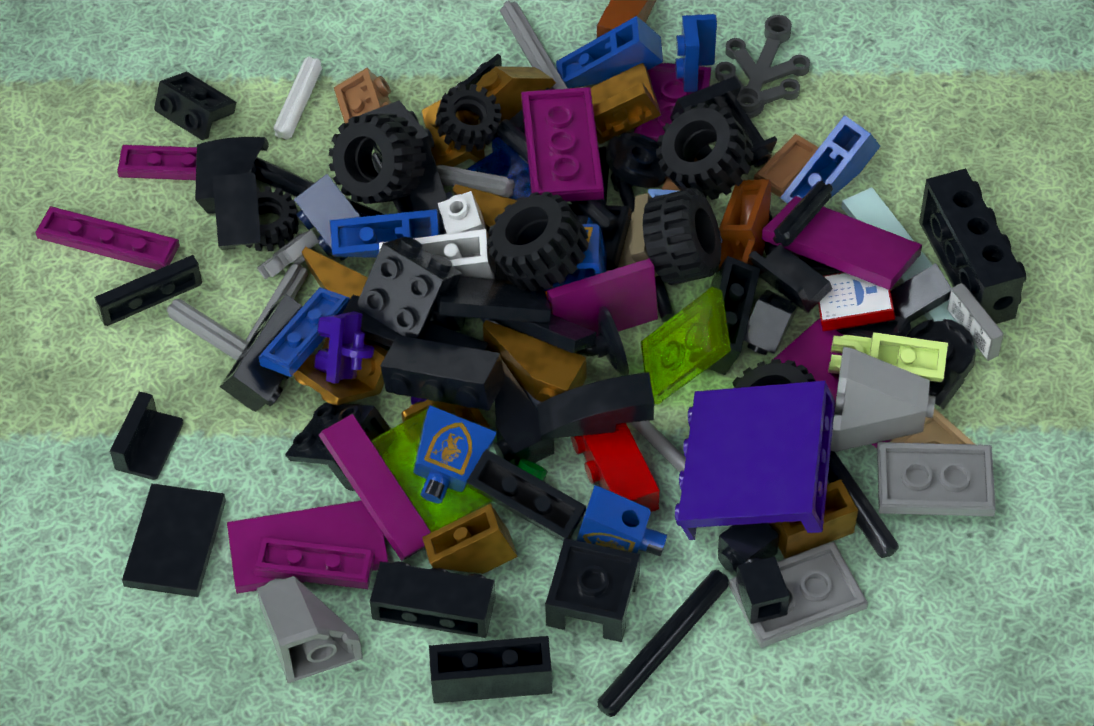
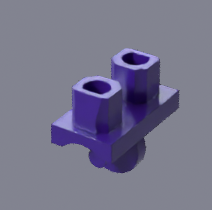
(345, 346)

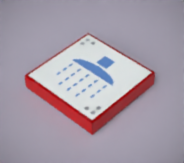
(854, 303)

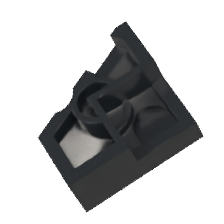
(224, 157)

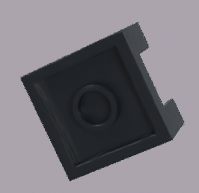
(592, 586)

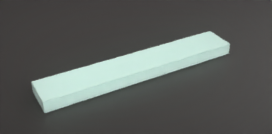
(871, 209)

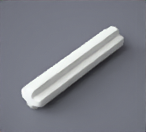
(297, 98)

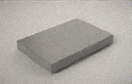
(935, 479)
(819, 593)

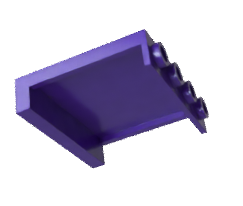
(757, 457)

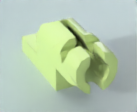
(914, 355)

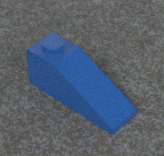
(612, 54)
(836, 160)
(363, 234)

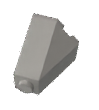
(877, 402)
(305, 630)

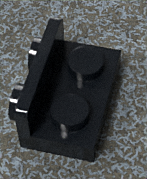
(192, 103)

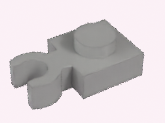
(288, 253)

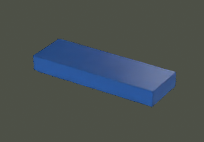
(301, 334)

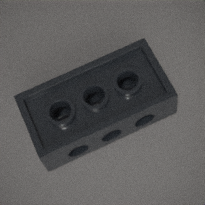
(971, 244)

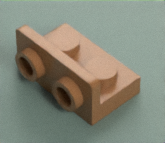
(362, 94)

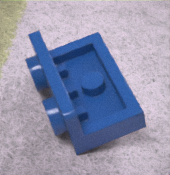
(695, 47)

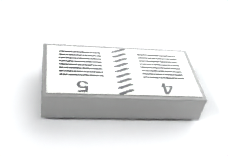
(975, 319)

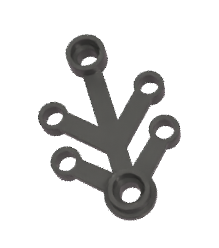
(776, 31)

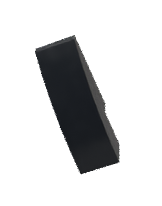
(597, 407)

